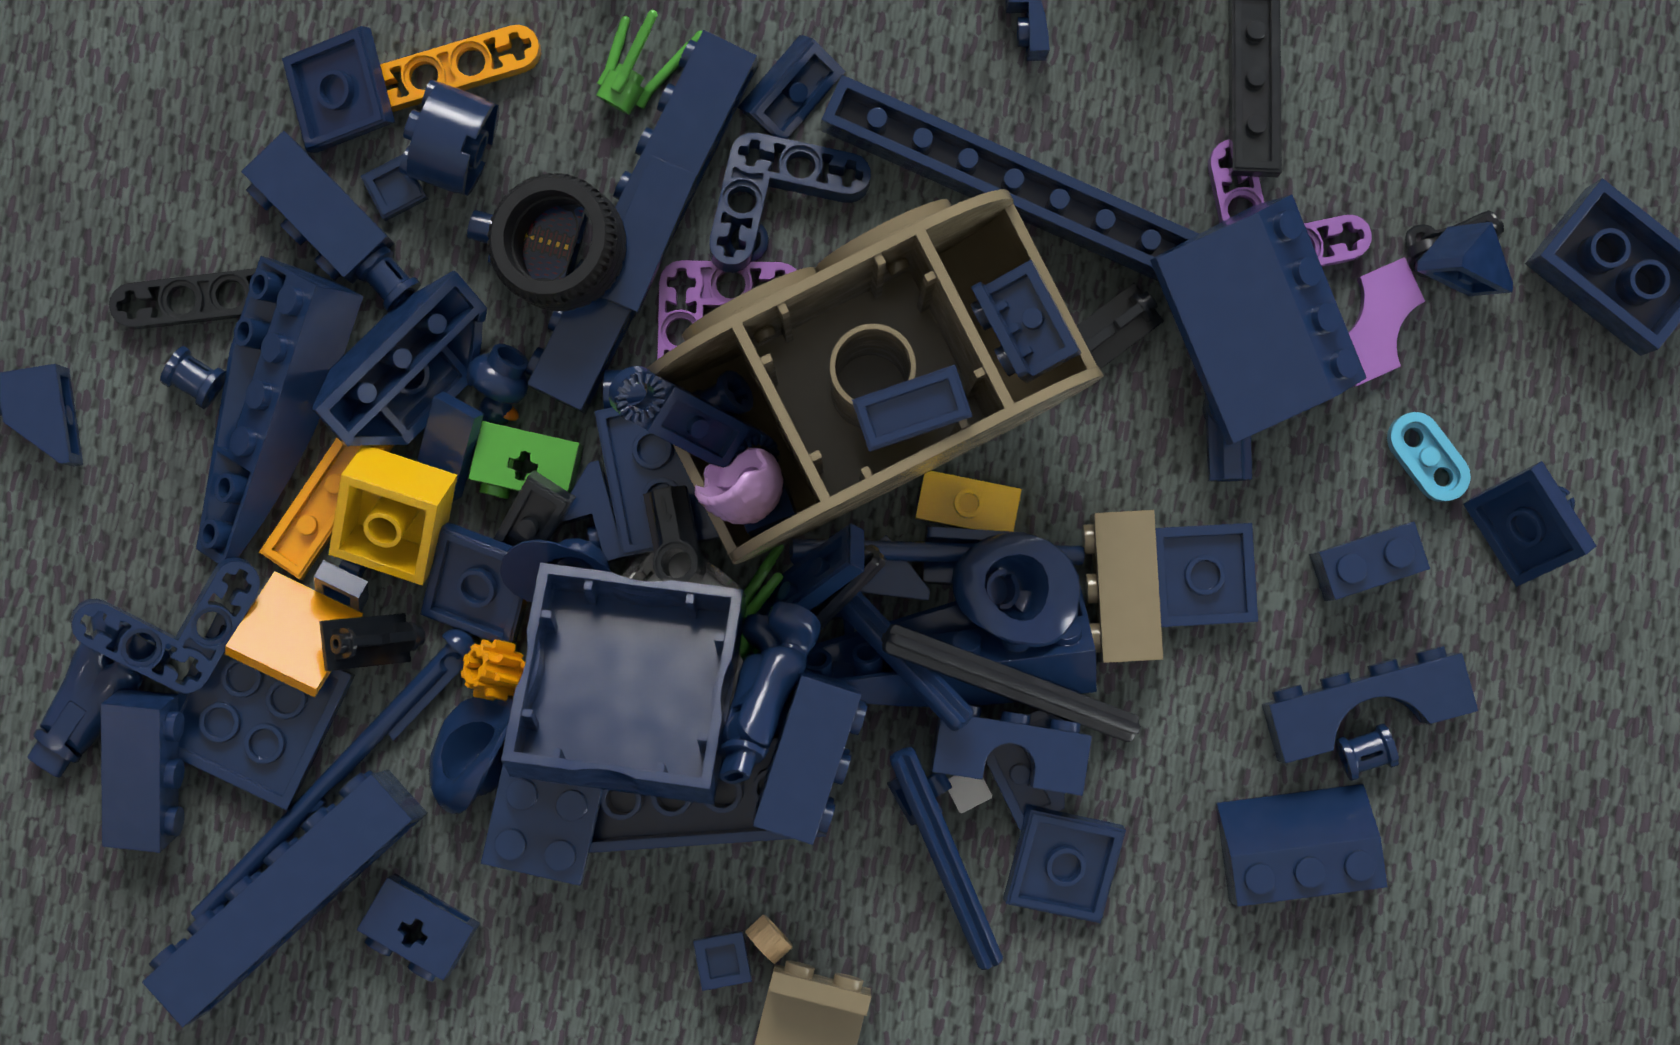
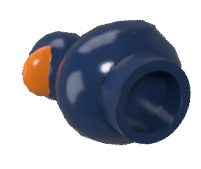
(502, 380)

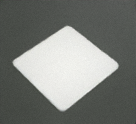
(968, 792)

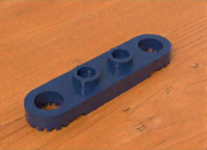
(686, 418)

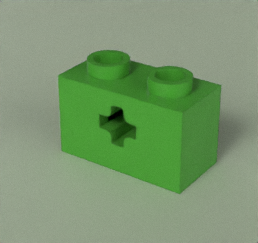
(502, 446)

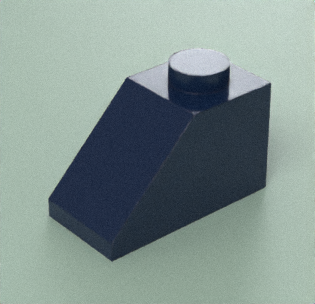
(42, 410)

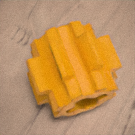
(493, 669)

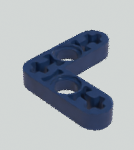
(760, 177)
(186, 642)

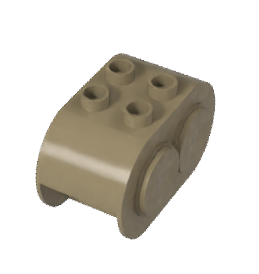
(856, 325)

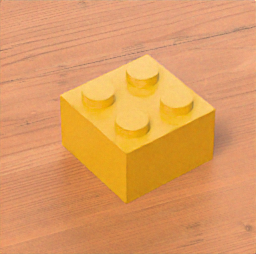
(391, 513)

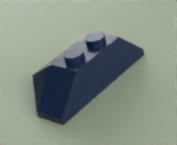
(414, 352)

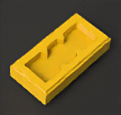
(967, 502)

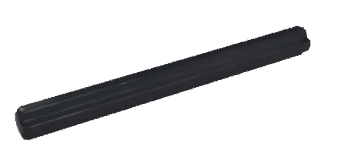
(1009, 683)

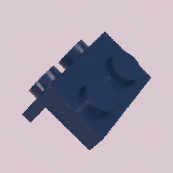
(1025, 322)

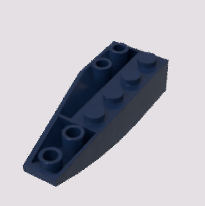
(276, 365)
(854, 661)

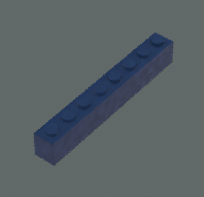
(687, 136)
(981, 166)

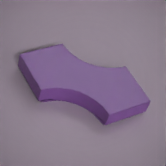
(1385, 303)

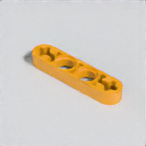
(446, 61)

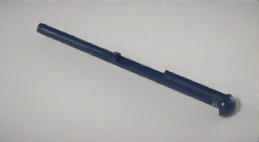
(390, 721)

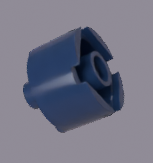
(449, 138)

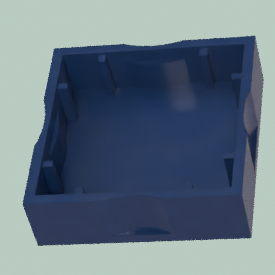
(625, 684)

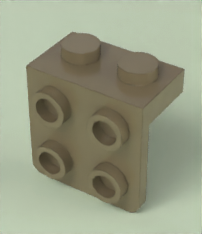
(812, 1008)

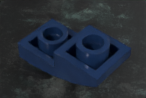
(1031, 29)

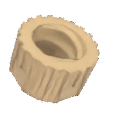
(768, 939)

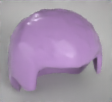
(744, 489)

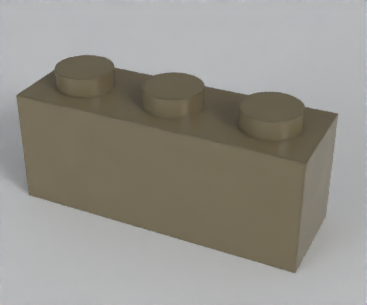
(1124, 586)

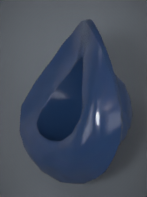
(1021, 575)
(454, 767)

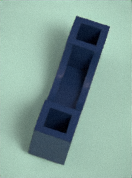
(1308, 722)

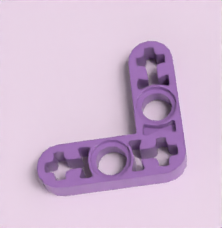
(1332, 226)
(704, 293)

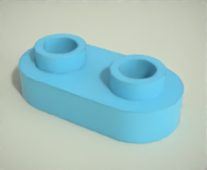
(1431, 453)

